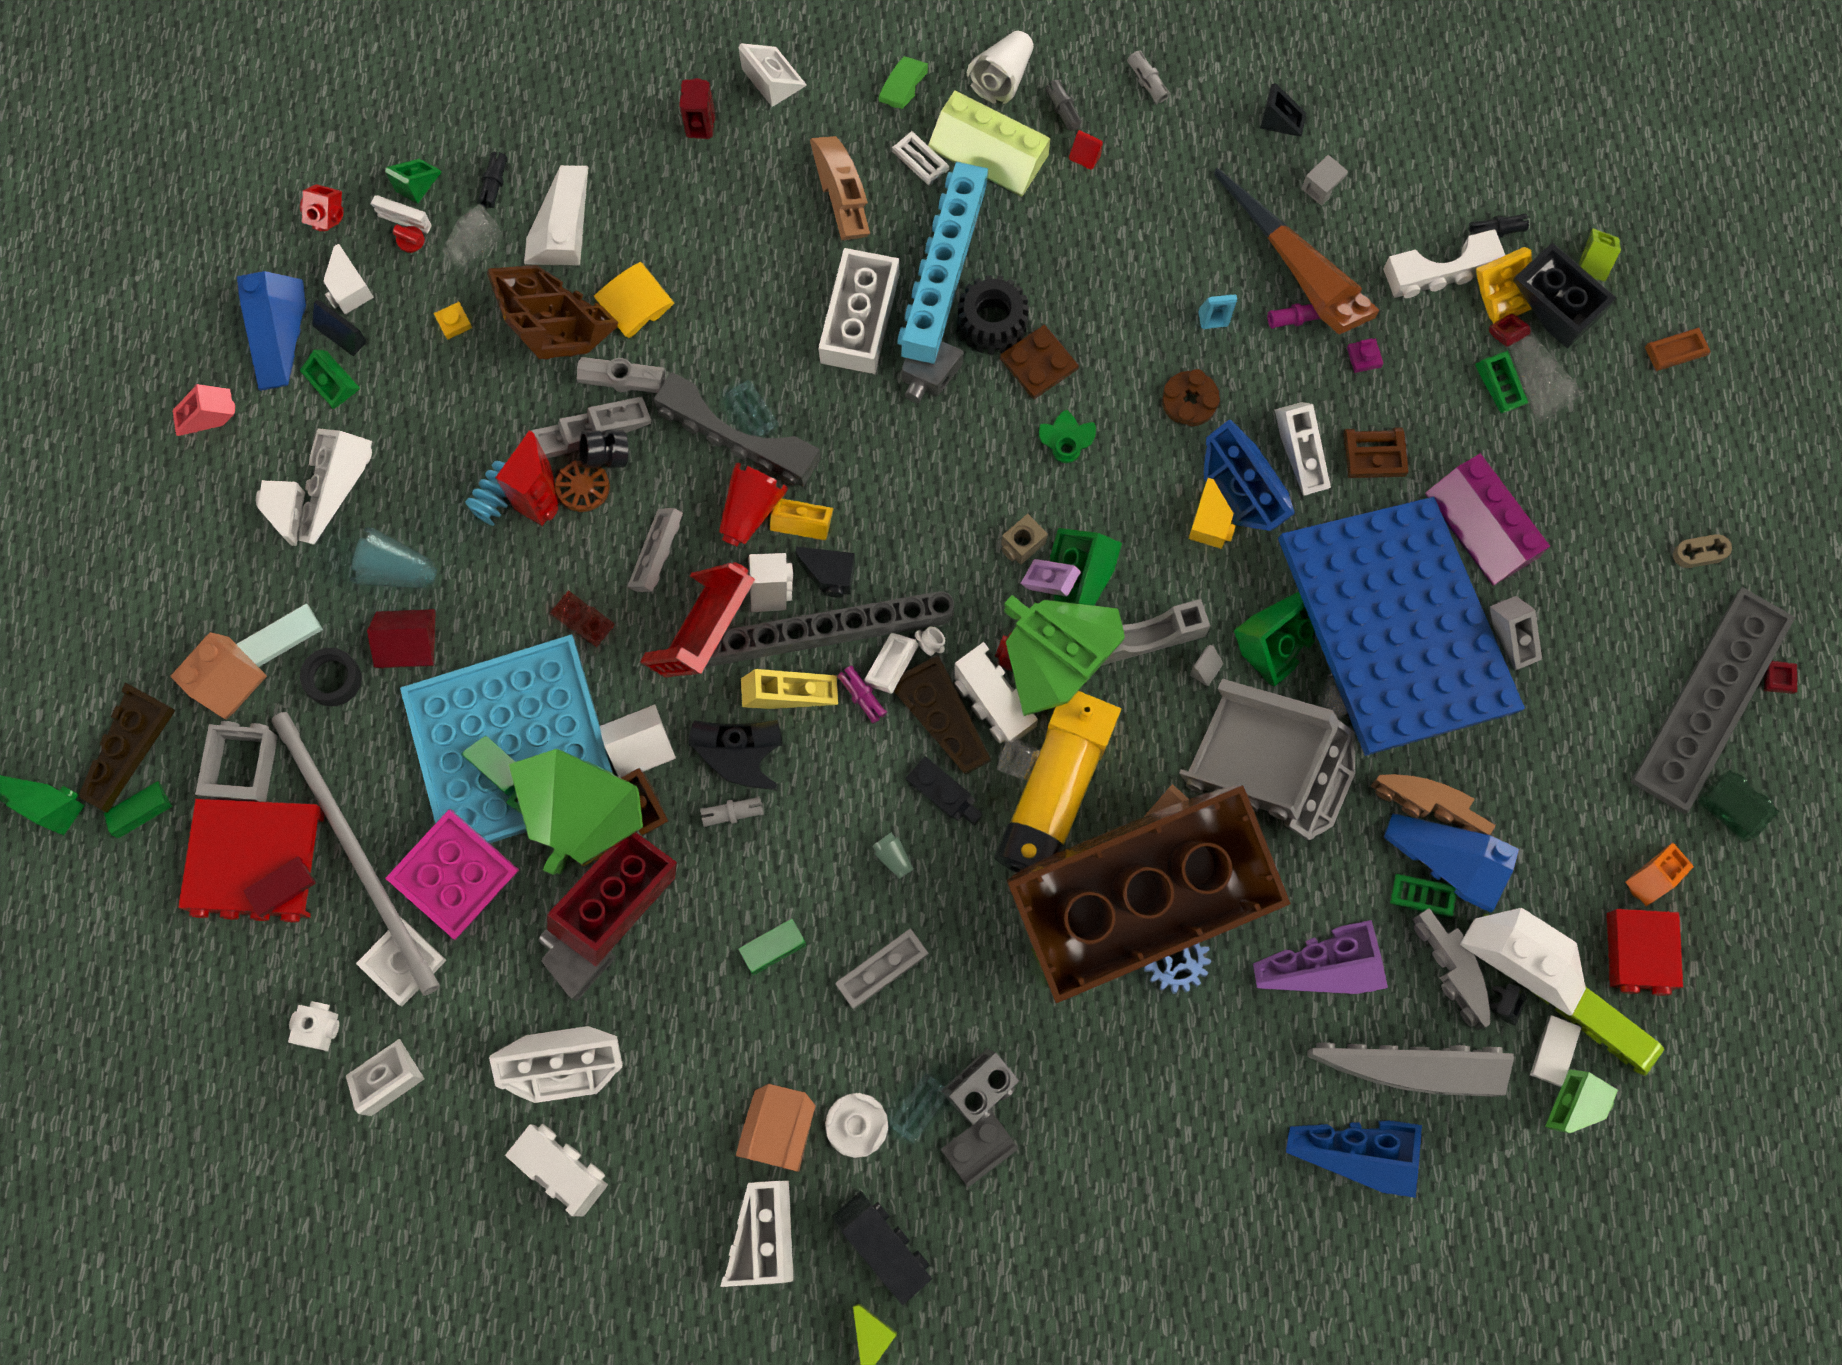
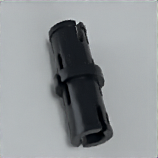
(492, 179)
(1501, 224)

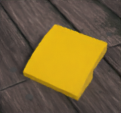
(1498, 288)
(634, 299)

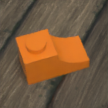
(1659, 875)

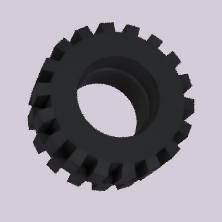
(992, 294)

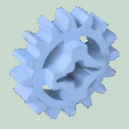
(1189, 966)

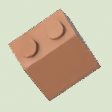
(218, 675)

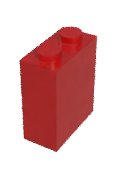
(1644, 951)

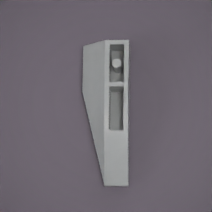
(1423, 1070)

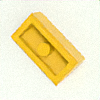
(801, 519)

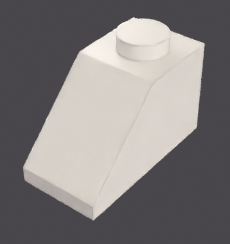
(344, 283)
(282, 506)

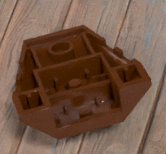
(548, 315)

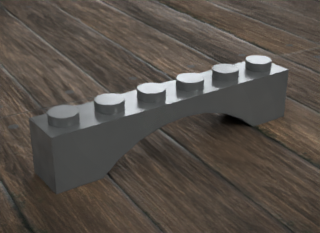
(786, 456)

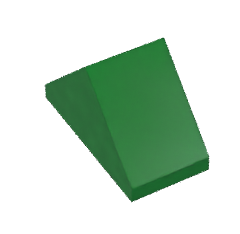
(412, 178)

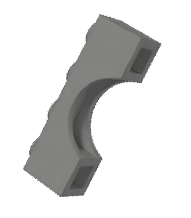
(1171, 628)

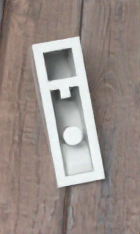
(1303, 446)

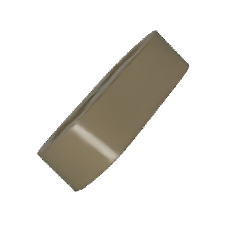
(1703, 556)

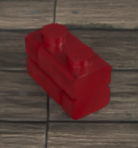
(697, 108)

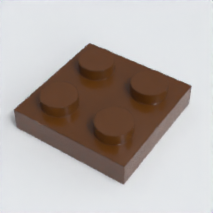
(1039, 362)

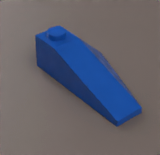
(272, 319)
(1466, 859)
(1375, 1157)

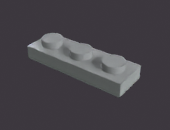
(655, 550)
(882, 969)

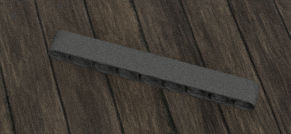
(838, 620)

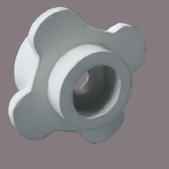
(931, 640)

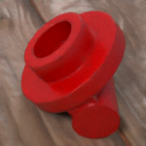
(408, 238)

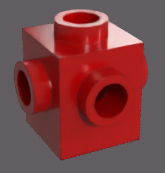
(321, 207)

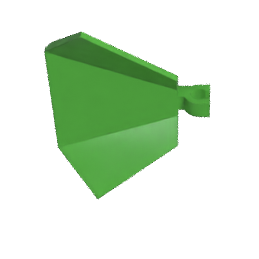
(1058, 649)
(574, 806)

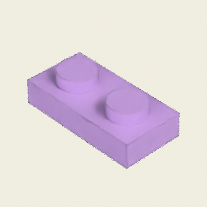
(1050, 577)

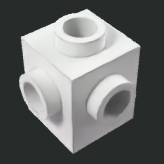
(313, 1026)

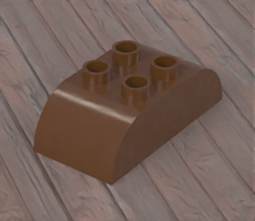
(1147, 890)

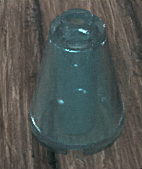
(390, 563)

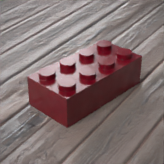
(611, 897)

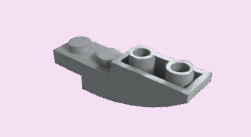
(1464, 979)

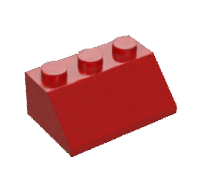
(530, 481)

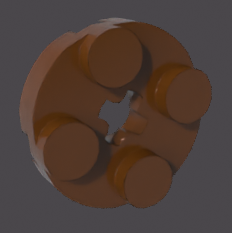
(1194, 383)

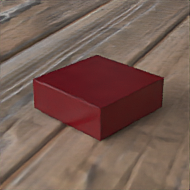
(1509, 330)
(1781, 677)

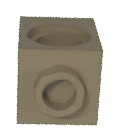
(1028, 529)

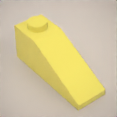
(787, 689)

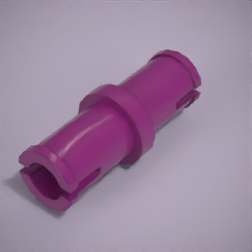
(1296, 315)
(862, 694)

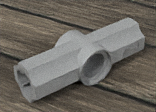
(604, 373)

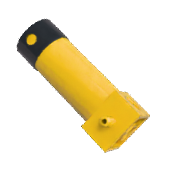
(1058, 781)

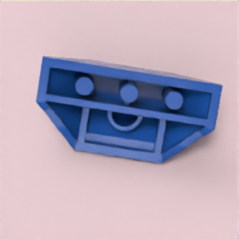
(1246, 479)

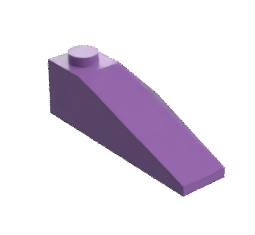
(1338, 965)

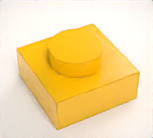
(453, 320)

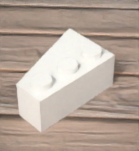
(772, 582)
(763, 1237)

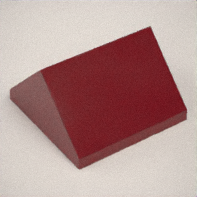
(402, 638)

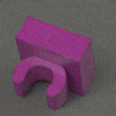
(1365, 355)

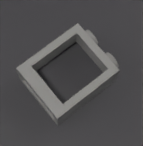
(209, 771)

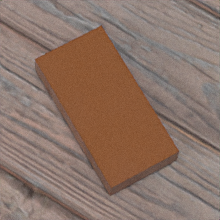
(1677, 349)

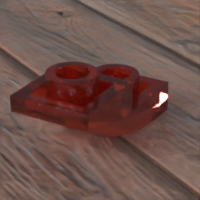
(582, 619)

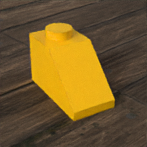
(1213, 518)

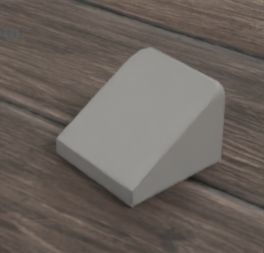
(1207, 666)

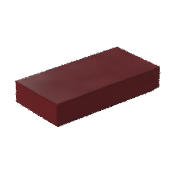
(279, 887)

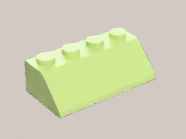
(990, 140)

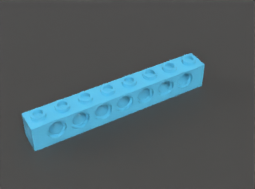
(944, 263)

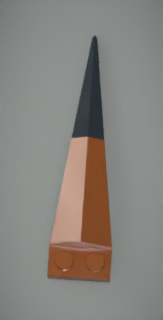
(1326, 286)

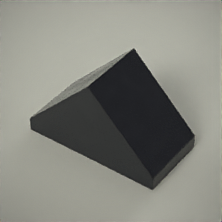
(1282, 113)

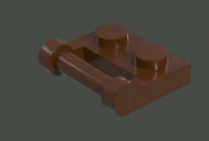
(1376, 460)

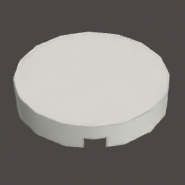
(865, 1133)

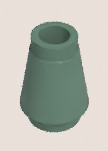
(892, 855)

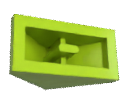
(872, 1335)

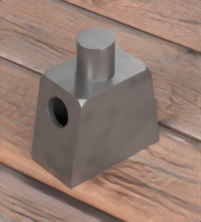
(931, 377)
(570, 968)

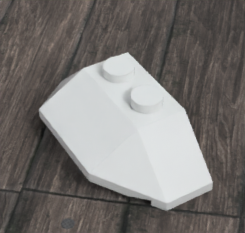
(1530, 955)
(557, 1064)

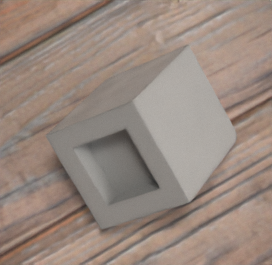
(1323, 179)

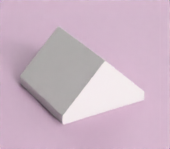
(769, 72)
(637, 741)
(382, 1079)

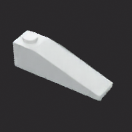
(559, 223)
(338, 464)

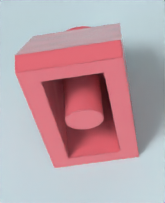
(203, 409)

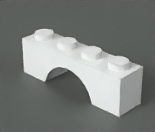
(1412, 273)

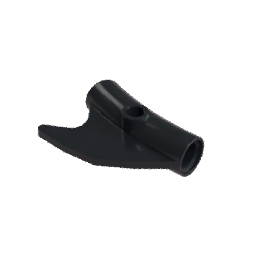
(738, 761)

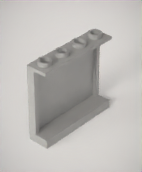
(1266, 746)

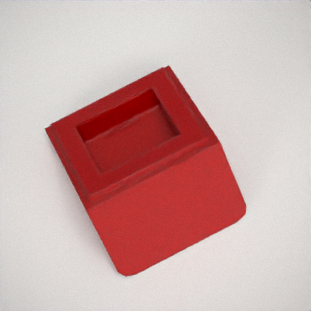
(1086, 150)

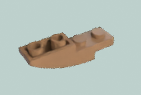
(844, 186)
(1422, 795)

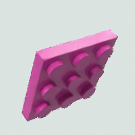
(452, 874)

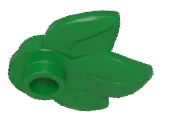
(1067, 433)

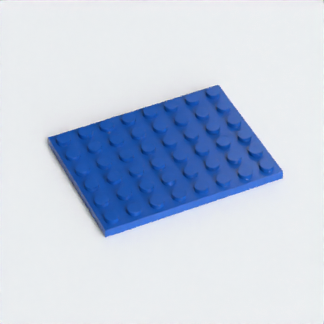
(1400, 625)

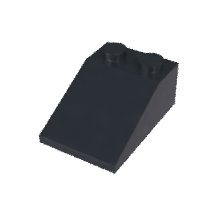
(1563, 294)

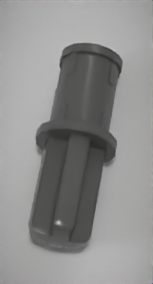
(1063, 105)

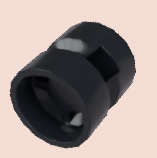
(603, 449)

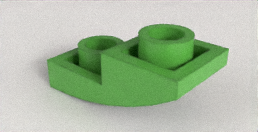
(901, 82)

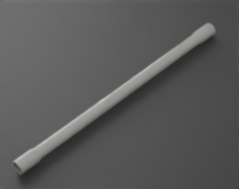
(418, 967)

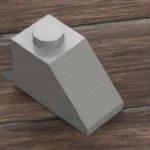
(1517, 631)

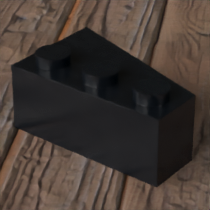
(883, 1247)

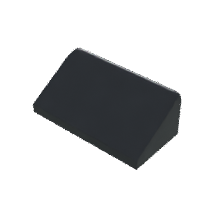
(337, 328)

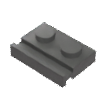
(979, 1149)

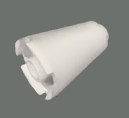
(1000, 68)

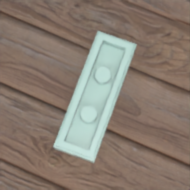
(281, 635)

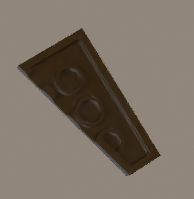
(937, 705)
(131, 736)

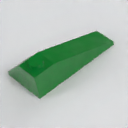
(1095, 558)
(1276, 637)
(41, 803)

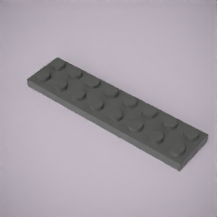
(1712, 700)

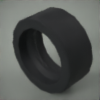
(343, 694)

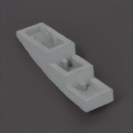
(619, 415)

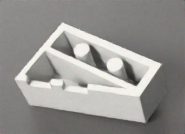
(992, 695)
(557, 1169)

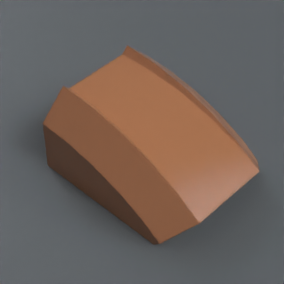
(777, 1127)

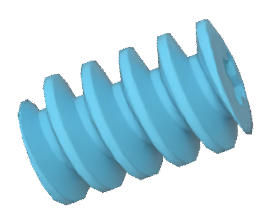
(489, 497)

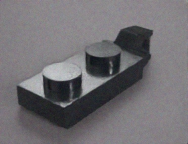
(943, 791)

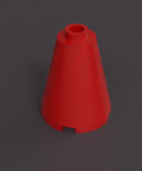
(748, 504)

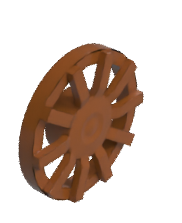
(582, 487)

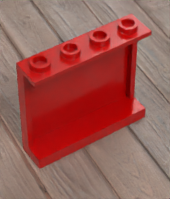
(706, 622)
(239, 845)

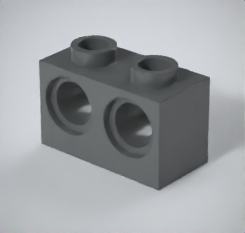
(975, 1079)

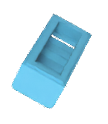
(1217, 311)

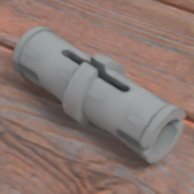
(1148, 77)
(731, 811)

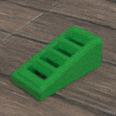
(1489, 378)
(1438, 887)

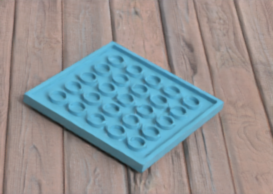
(521, 703)

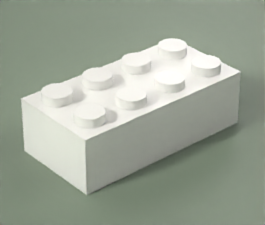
(859, 311)

